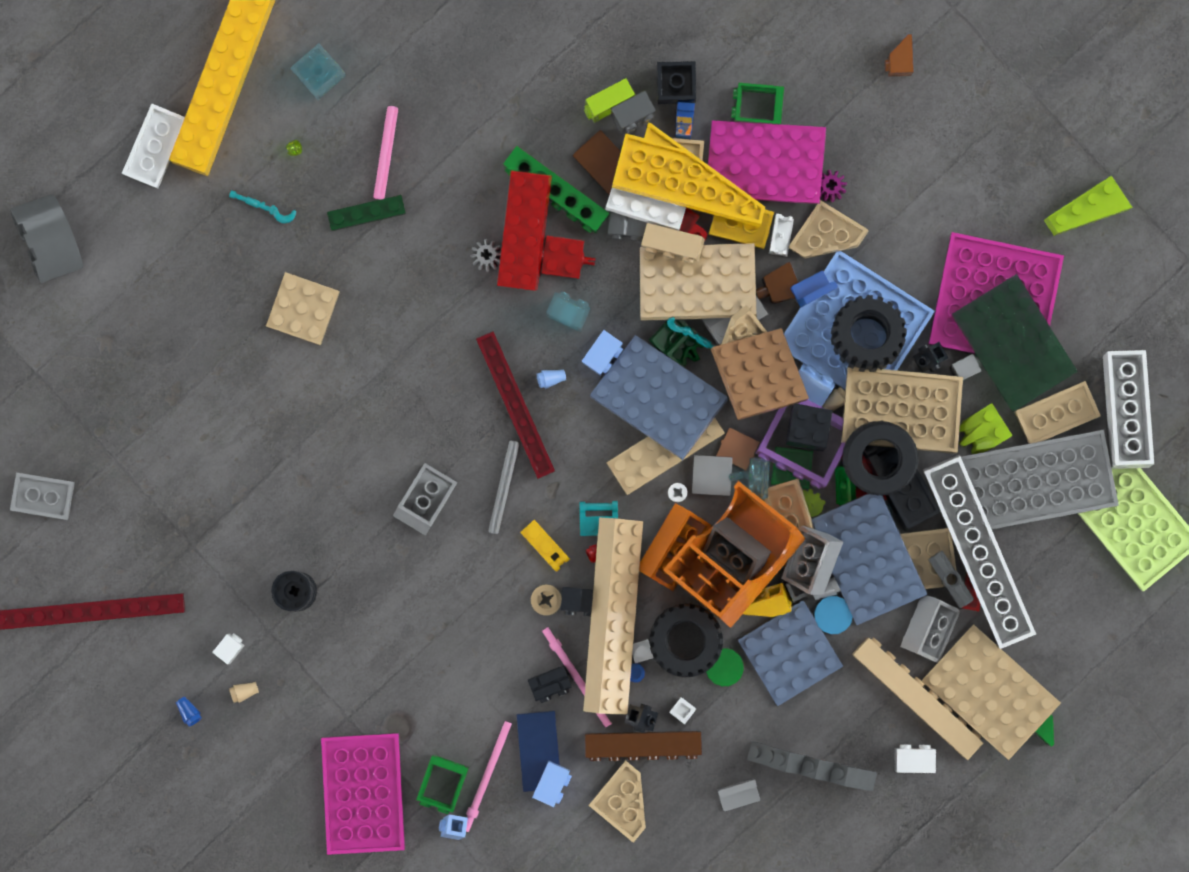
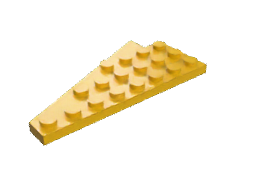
(671, 173)

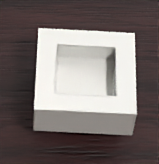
(641, 651)
(682, 710)

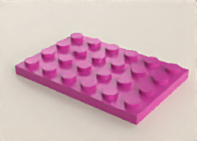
(770, 159)
(363, 793)

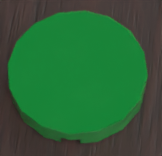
(727, 668)

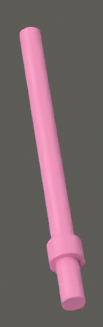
(556, 645)
(472, 812)

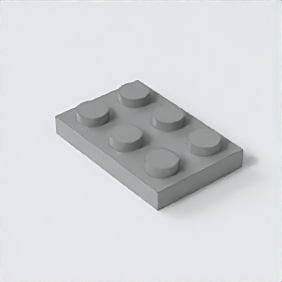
(42, 496)

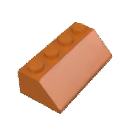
(670, 539)

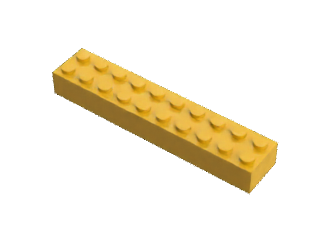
(220, 84)

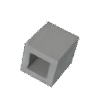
(966, 367)

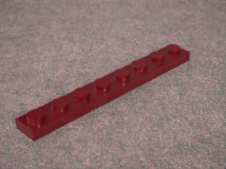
(515, 405)

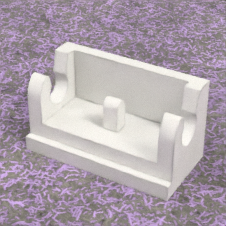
(781, 235)

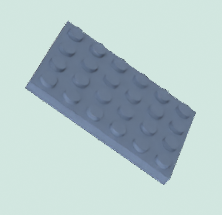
(659, 397)
(873, 560)

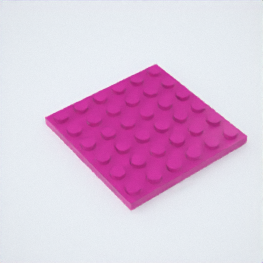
(978, 266)

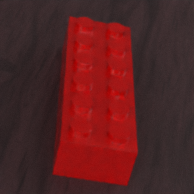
(524, 230)

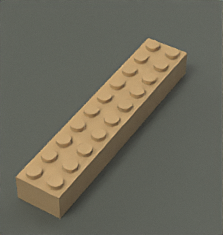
(613, 616)

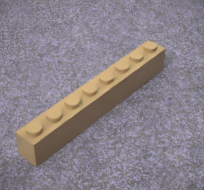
(917, 698)

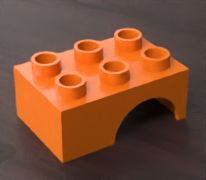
(715, 586)

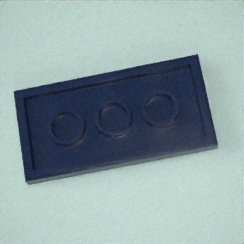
(537, 745)

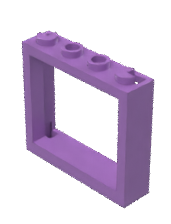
(785, 464)

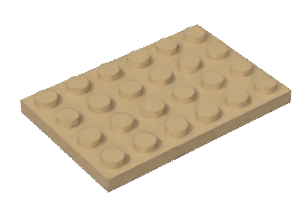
(698, 290)
(917, 402)
(991, 692)

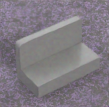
(738, 794)

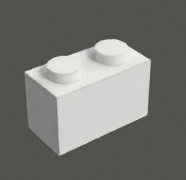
(915, 759)

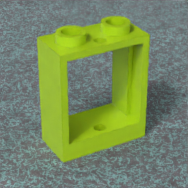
(600, 104)

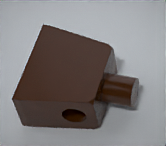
(778, 285)

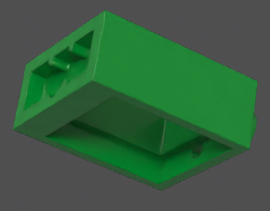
(758, 88)
(447, 764)

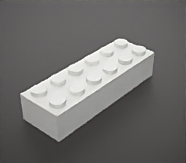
(1128, 409)

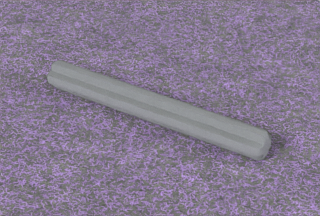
(503, 487)

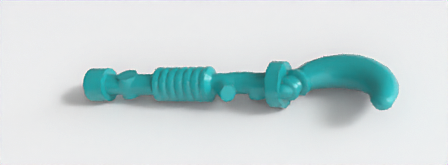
(273, 210)
(687, 331)

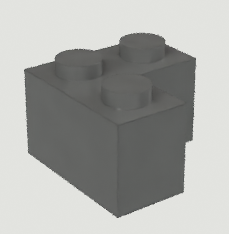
(631, 112)

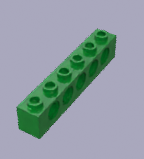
(598, 214)

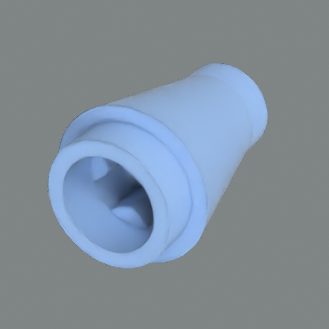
(550, 377)

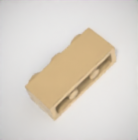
(672, 243)

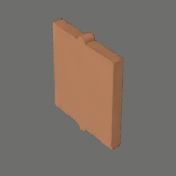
(739, 447)

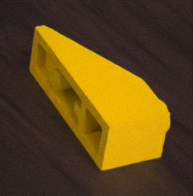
(771, 602)

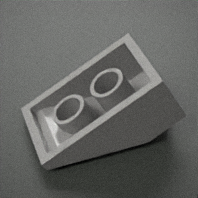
(424, 499)

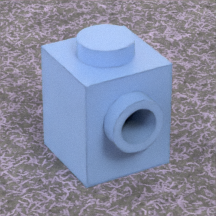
(453, 827)

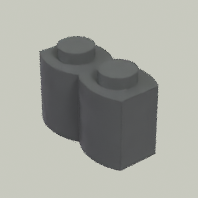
(624, 226)

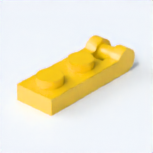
(544, 545)

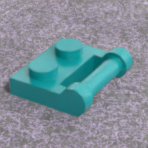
(590, 525)

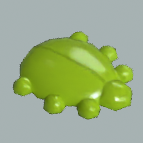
(813, 502)

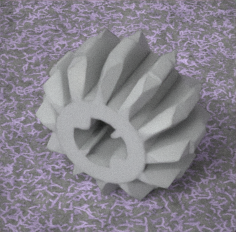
(492, 251)

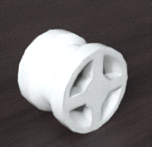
(675, 492)

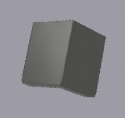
(794, 592)

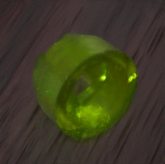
(294, 148)

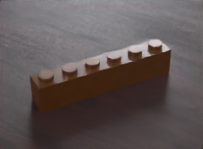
(643, 745)

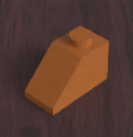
(901, 59)

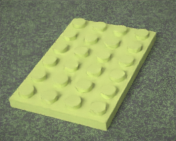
(1142, 531)

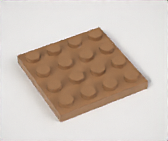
(759, 374)

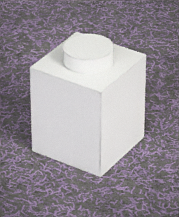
(229, 648)

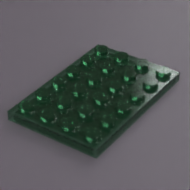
(1014, 342)

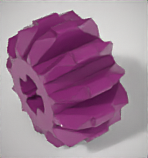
(836, 190)

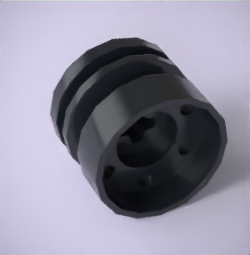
(286, 583)

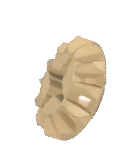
(545, 609)

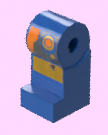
(684, 120)

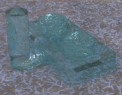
(757, 475)

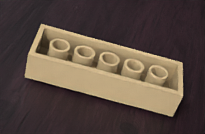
(649, 459)

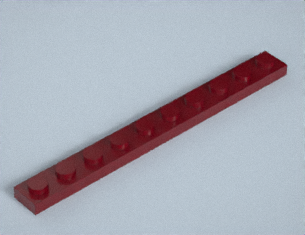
(92, 611)

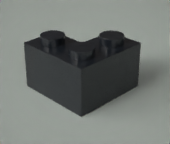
(576, 600)

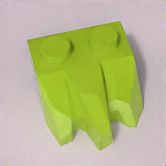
(984, 430)

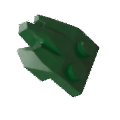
(675, 344)

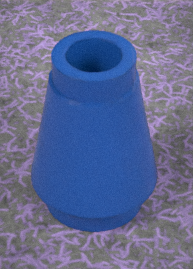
(188, 711)

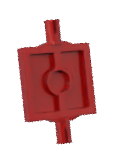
(564, 257)

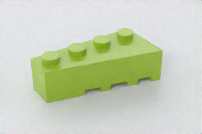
(1094, 205)

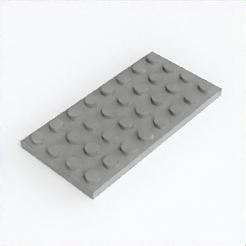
(1043, 479)

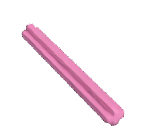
(385, 153)

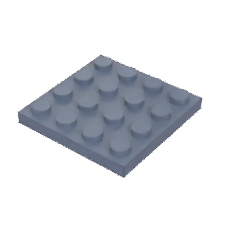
(790, 653)

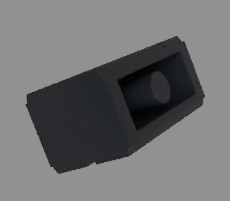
(549, 684)

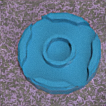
(832, 615)

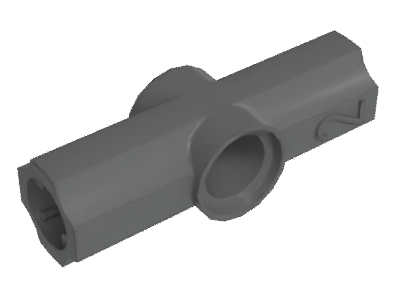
(958, 589)

